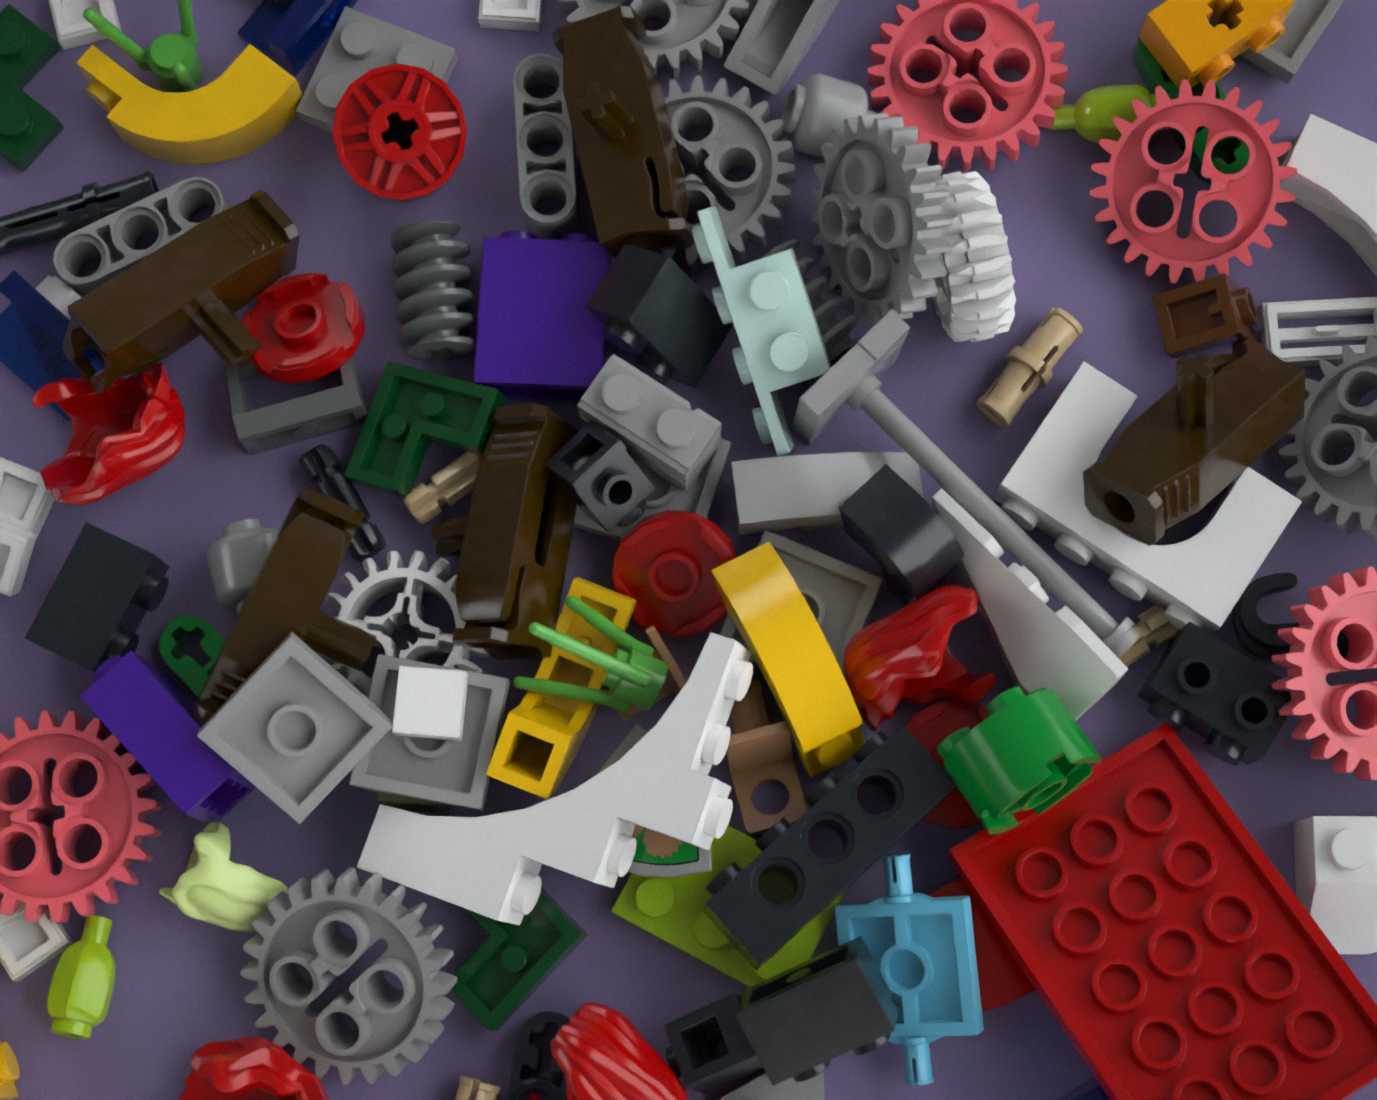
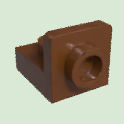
(1204, 315)

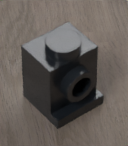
(601, 477)
(695, 1043)

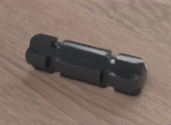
(323, 468)

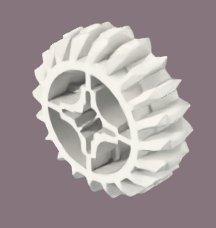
(978, 290)
(407, 609)

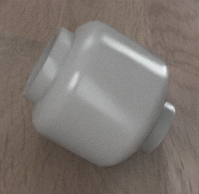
(819, 107)
(237, 560)

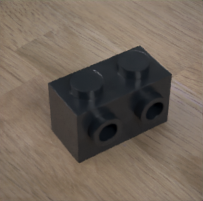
(658, 316)
(99, 599)
(1216, 695)
(818, 1013)

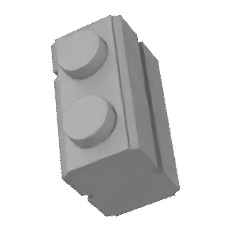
(651, 422)

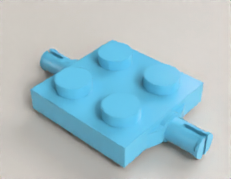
(925, 958)

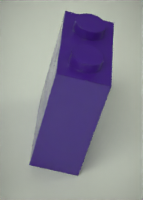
(533, 317)
(161, 734)

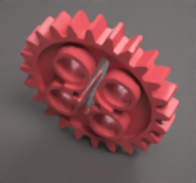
(1006, 41)
(1250, 192)
(1346, 606)
(112, 807)

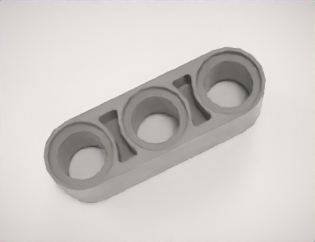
(539, 122)
(115, 235)

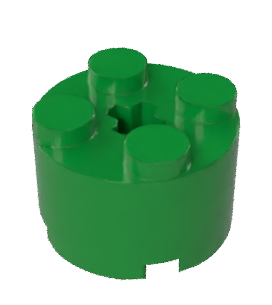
(1018, 757)

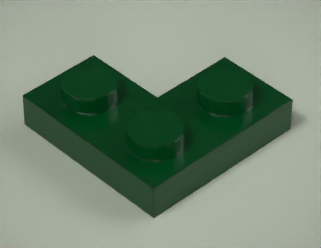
(24, 123)
(411, 412)
(515, 960)

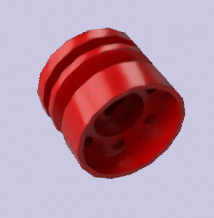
(364, 118)

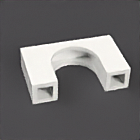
(1189, 579)

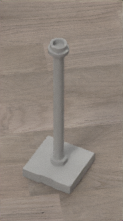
(856, 384)

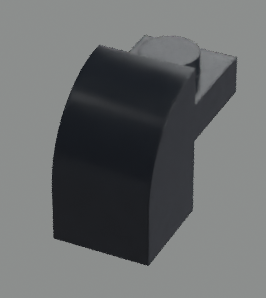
(901, 534)

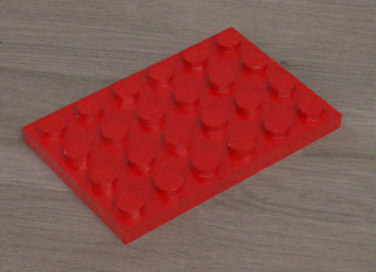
(1172, 940)

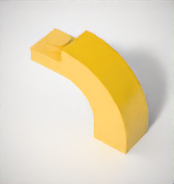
(199, 126)
(792, 657)
(549, 730)

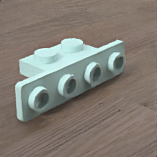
(772, 323)

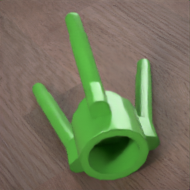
(170, 55)
(631, 675)

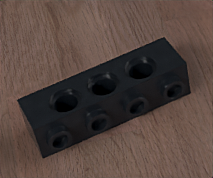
(915, 788)

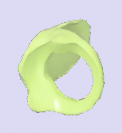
(218, 888)

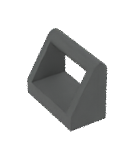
(296, 418)

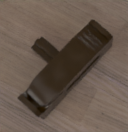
(623, 133)
(184, 293)
(1195, 439)
(513, 537)
(289, 598)

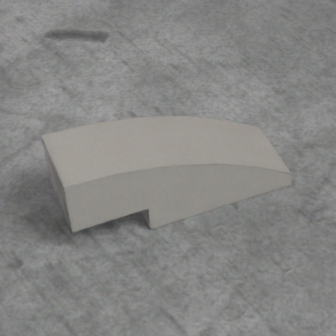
(777, 40)
(807, 487)

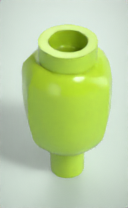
(1097, 107)
(83, 982)

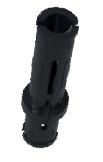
(63, 216)

